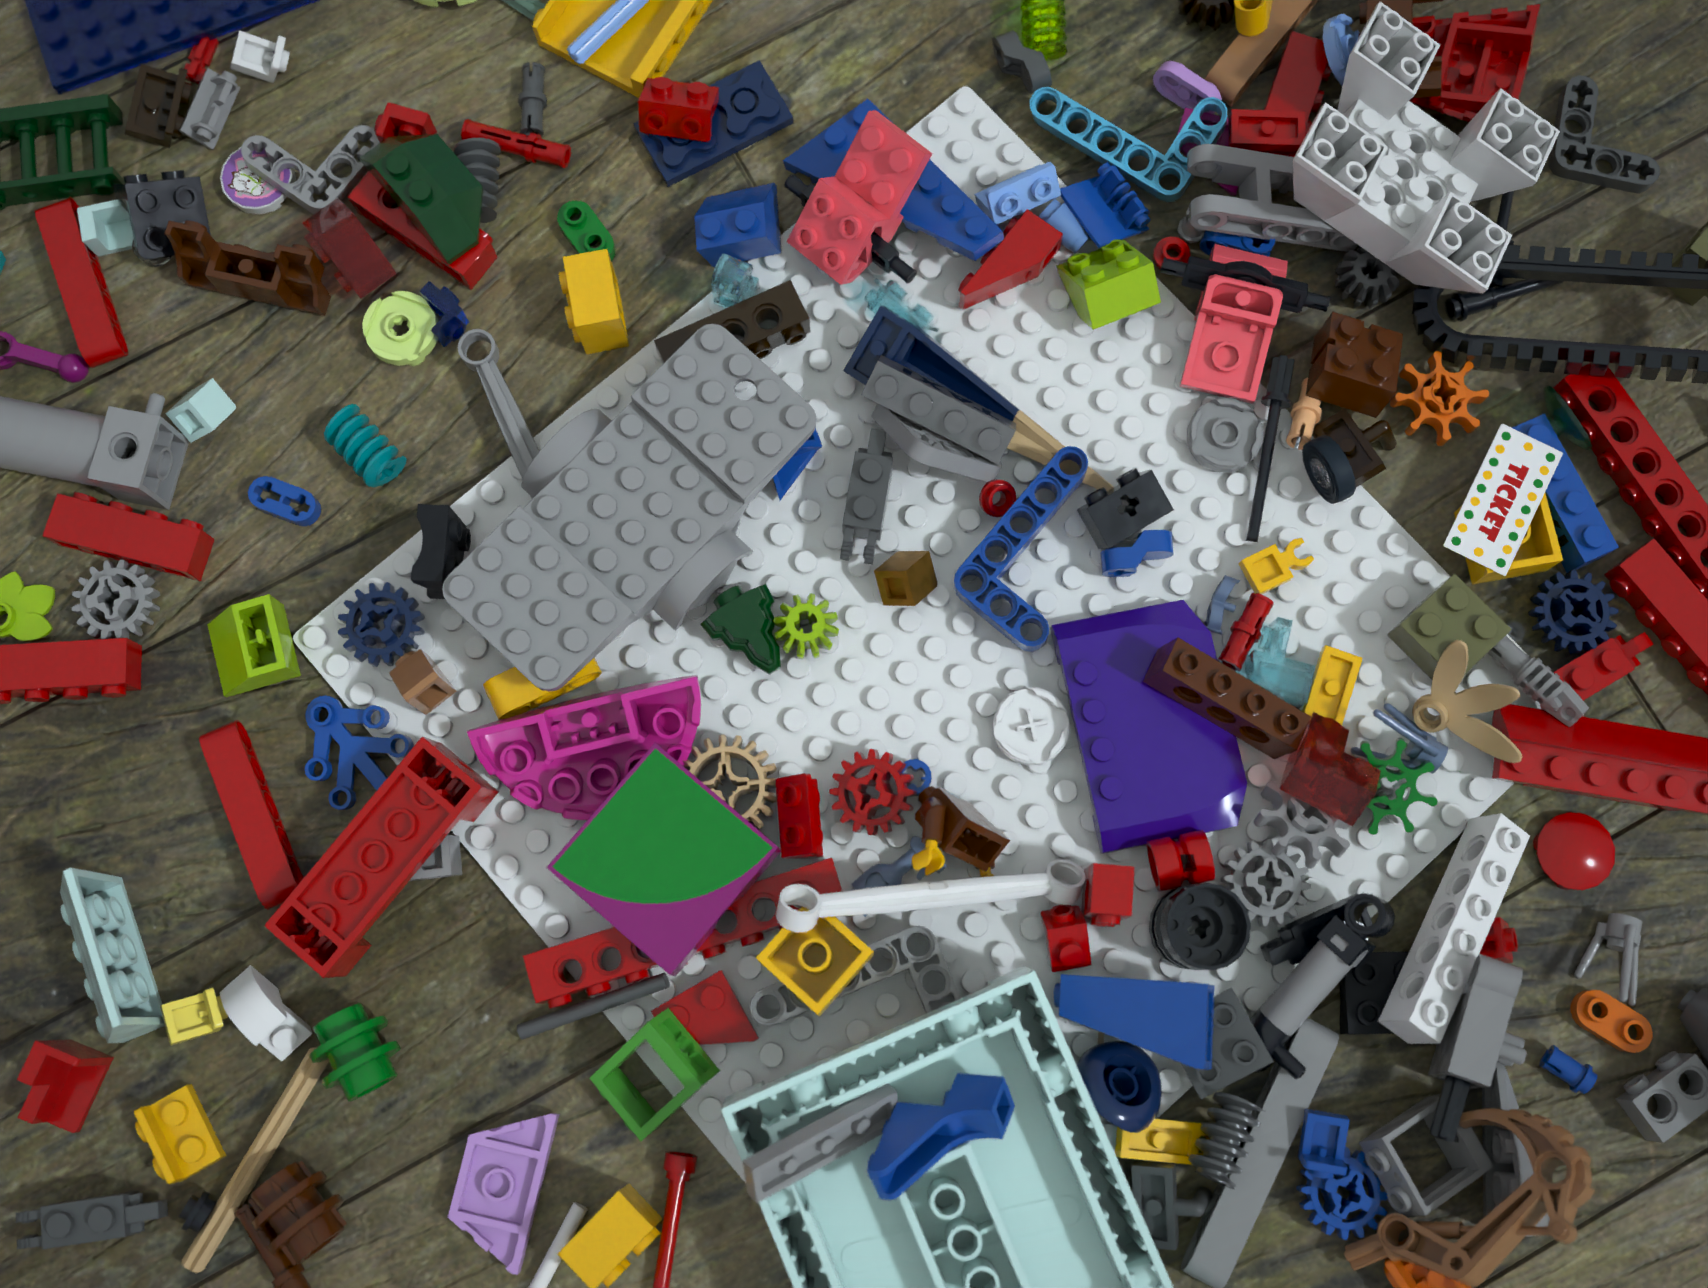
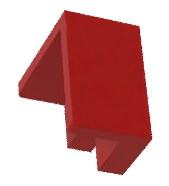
(63, 1082)

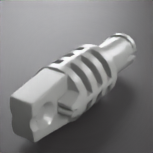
(1542, 684)

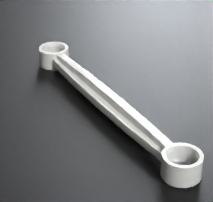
(928, 895)

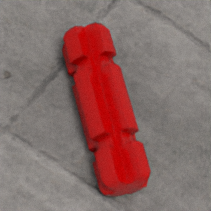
(199, 58)

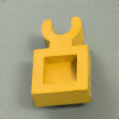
(1271, 568)

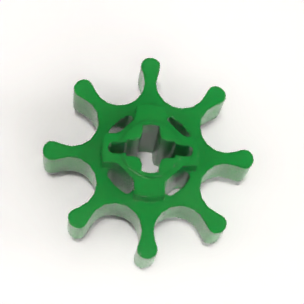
(1405, 778)

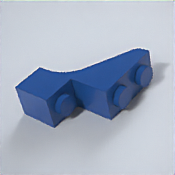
(924, 1133)

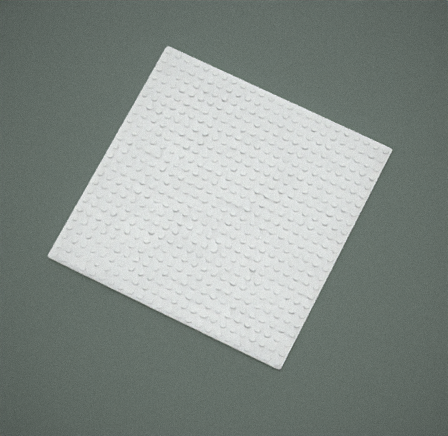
(936, 671)

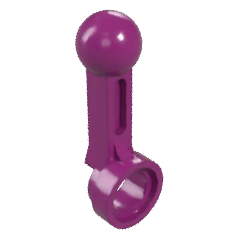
(70, 366)

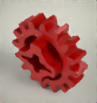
(878, 778)

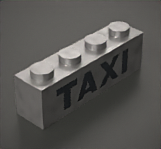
(939, 409)

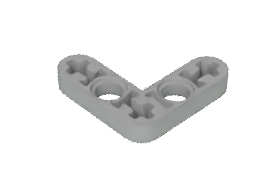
(310, 180)
(934, 451)

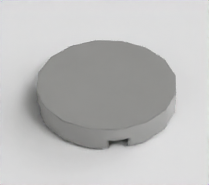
(1224, 435)

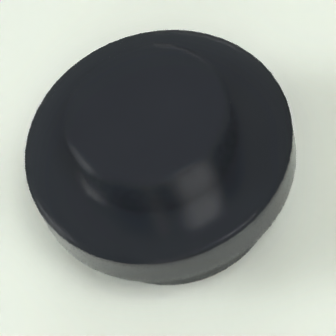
(197, 1211)

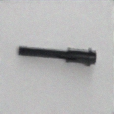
(1466, 304)

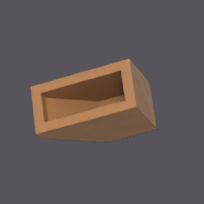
(421, 681)

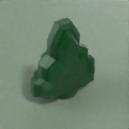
(746, 625)

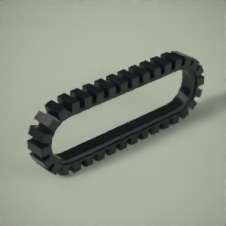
(1610, 271)

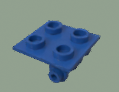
(1105, 207)

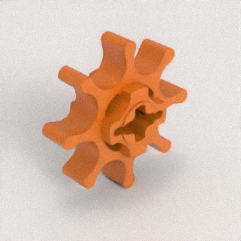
(1447, 388)

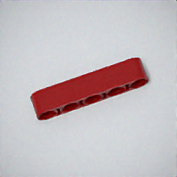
(81, 285)
(251, 813)

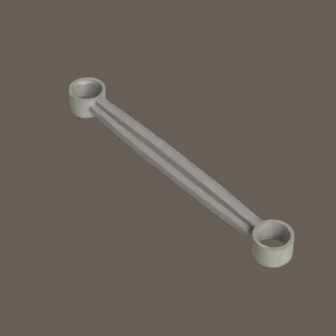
(504, 407)

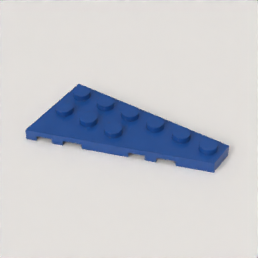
(932, 207)

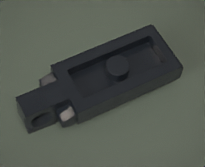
(1301, 935)

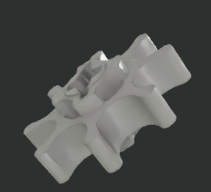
(1301, 825)

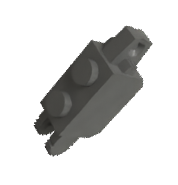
(867, 496)
(90, 1219)

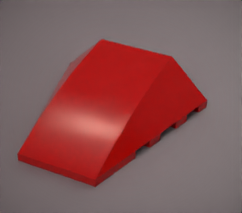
(1479, 57)

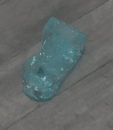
(732, 281)

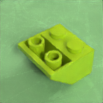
(1109, 283)
(253, 645)

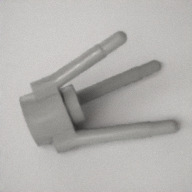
(1622, 936)

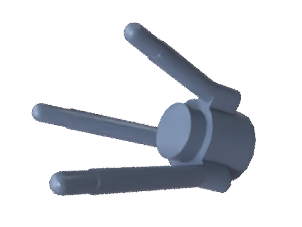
(1421, 745)

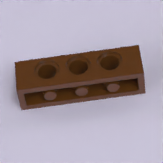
(1227, 698)

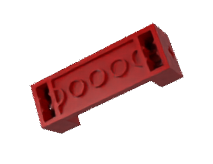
(378, 857)

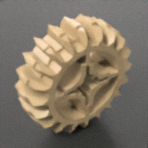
(746, 785)

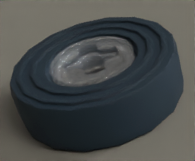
(1328, 469)

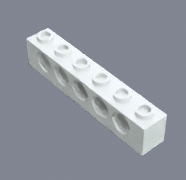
(1454, 930)

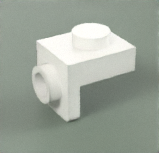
(259, 56)

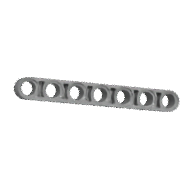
(1234, 1212)

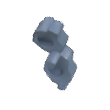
(1218, 604)

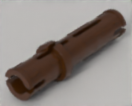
(284, 1272)

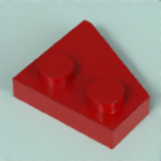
(711, 1012)

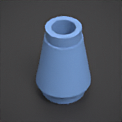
(1063, 220)

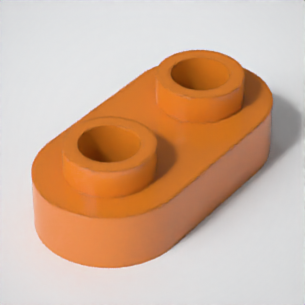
(1613, 1022)

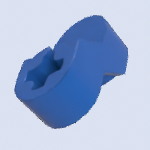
(1148, 546)

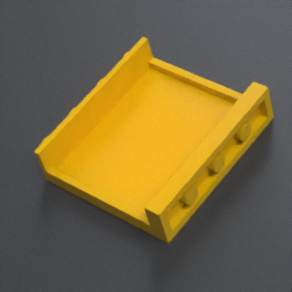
(635, 51)

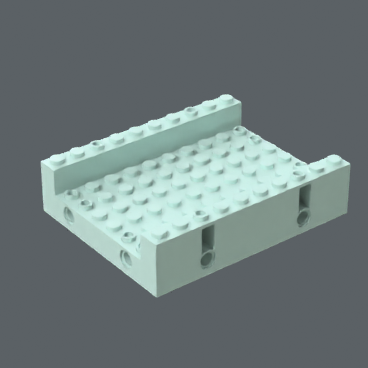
(991, 1212)

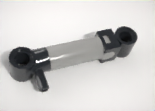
(1340, 948)

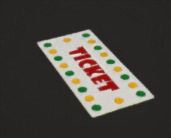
(1503, 499)

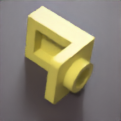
(193, 1016)

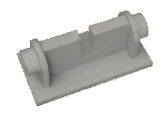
(210, 107)

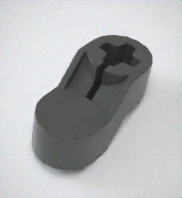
(1021, 61)

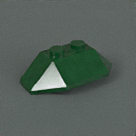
(430, 189)

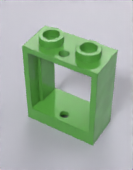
(691, 1068)

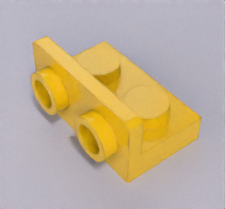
(178, 1135)

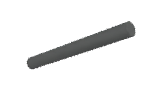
(593, 1006)

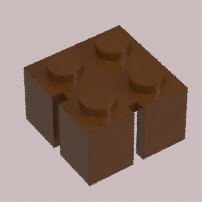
(1354, 365)

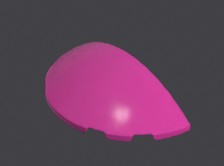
(582, 748)

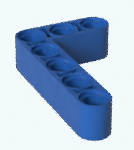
(1014, 544)

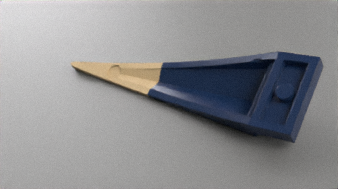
(915, 349)

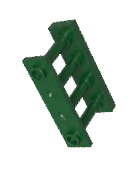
(60, 119)

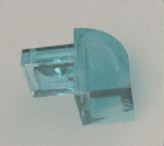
(1274, 672)

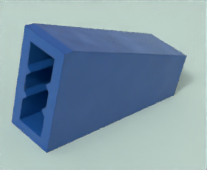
(1151, 1014)

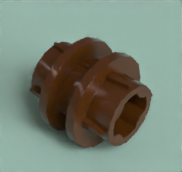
(297, 1212)

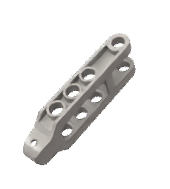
(1254, 212)

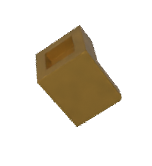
(906, 578)

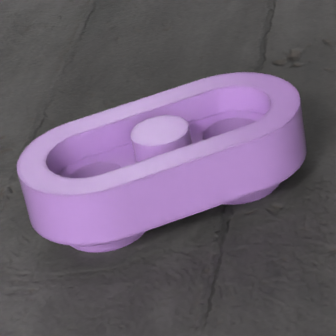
(1183, 85)

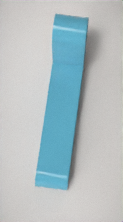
(1128, 146)

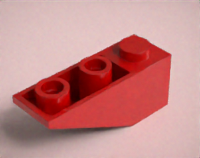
(1019, 258)

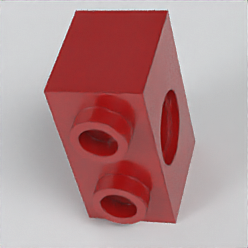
(1107, 894)

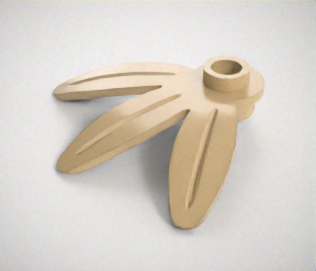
(1456, 706)

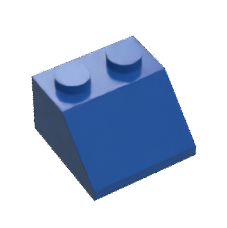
(739, 224)

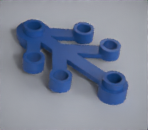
(352, 748)

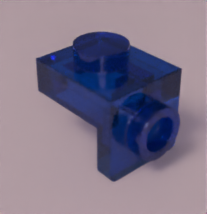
(445, 305)

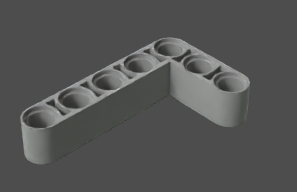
(902, 961)

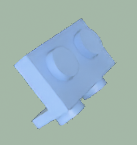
(1019, 193)

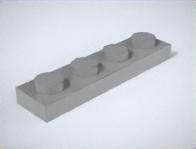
(818, 1143)

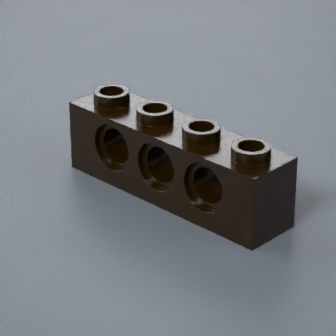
(744, 318)

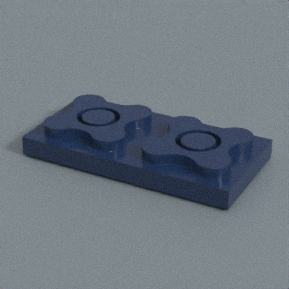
(745, 114)

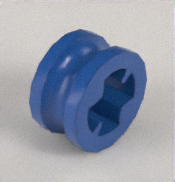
(915, 766)

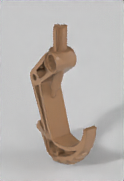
(1499, 1232)

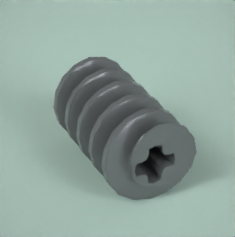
(481, 160)
(1224, 1138)

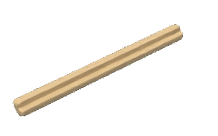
(253, 1164)

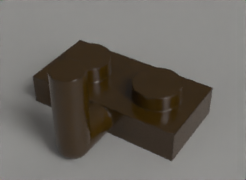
(1357, 444)

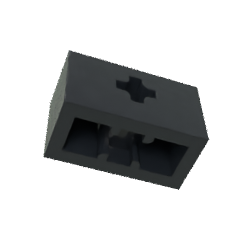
(1145, 501)

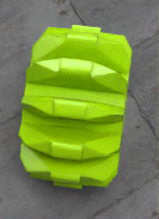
(820, 629)

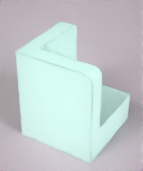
(106, 227)
(201, 410)

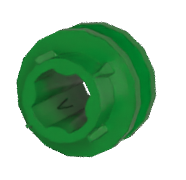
(354, 1052)

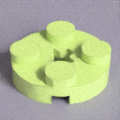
(392, 311)

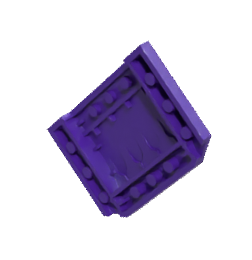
(1145, 756)

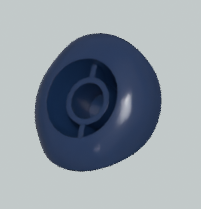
(1122, 1084)

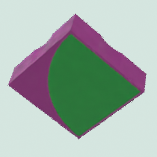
(663, 859)

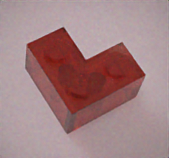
(340, 237)
(1327, 775)

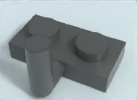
(1157, 1200)

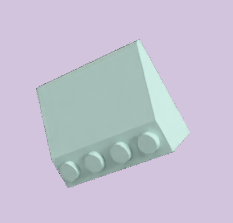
(111, 955)

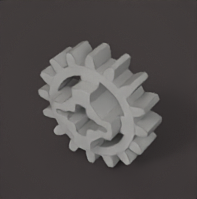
(103, 592)
(1267, 865)

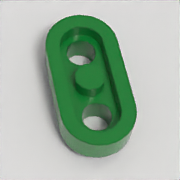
(585, 229)

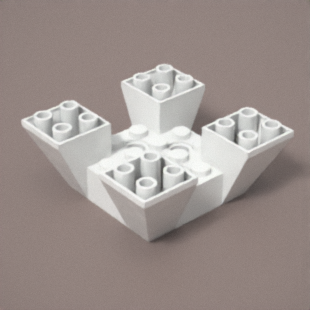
(1405, 179)

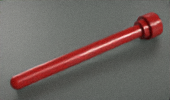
(679, 1169)

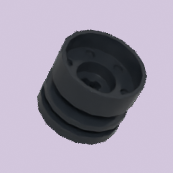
(1221, 929)

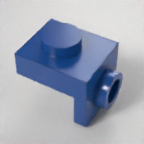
(1323, 1143)

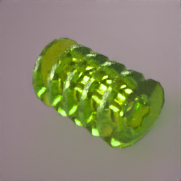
(1044, 27)

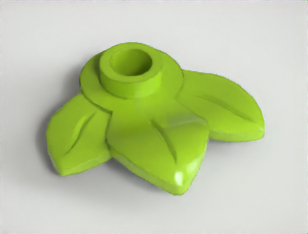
(25, 608)

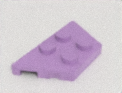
(502, 1186)

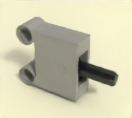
(1476, 1040)

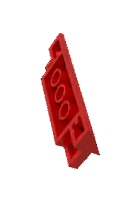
(1605, 760)

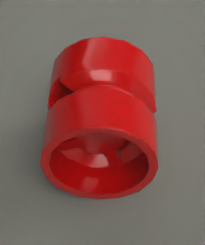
(1167, 865)

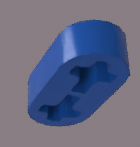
(287, 494)

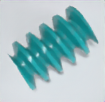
(362, 447)

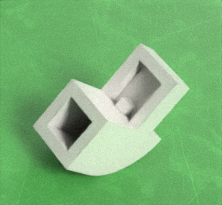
(261, 1015)

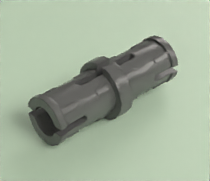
(532, 99)

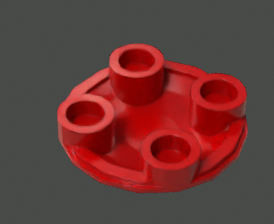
(1575, 851)

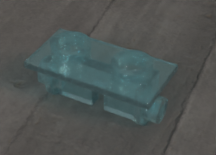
(892, 297)

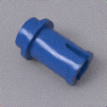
(1578, 1076)

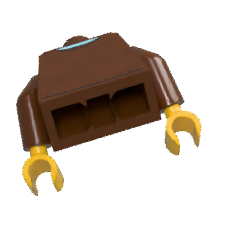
(957, 830)

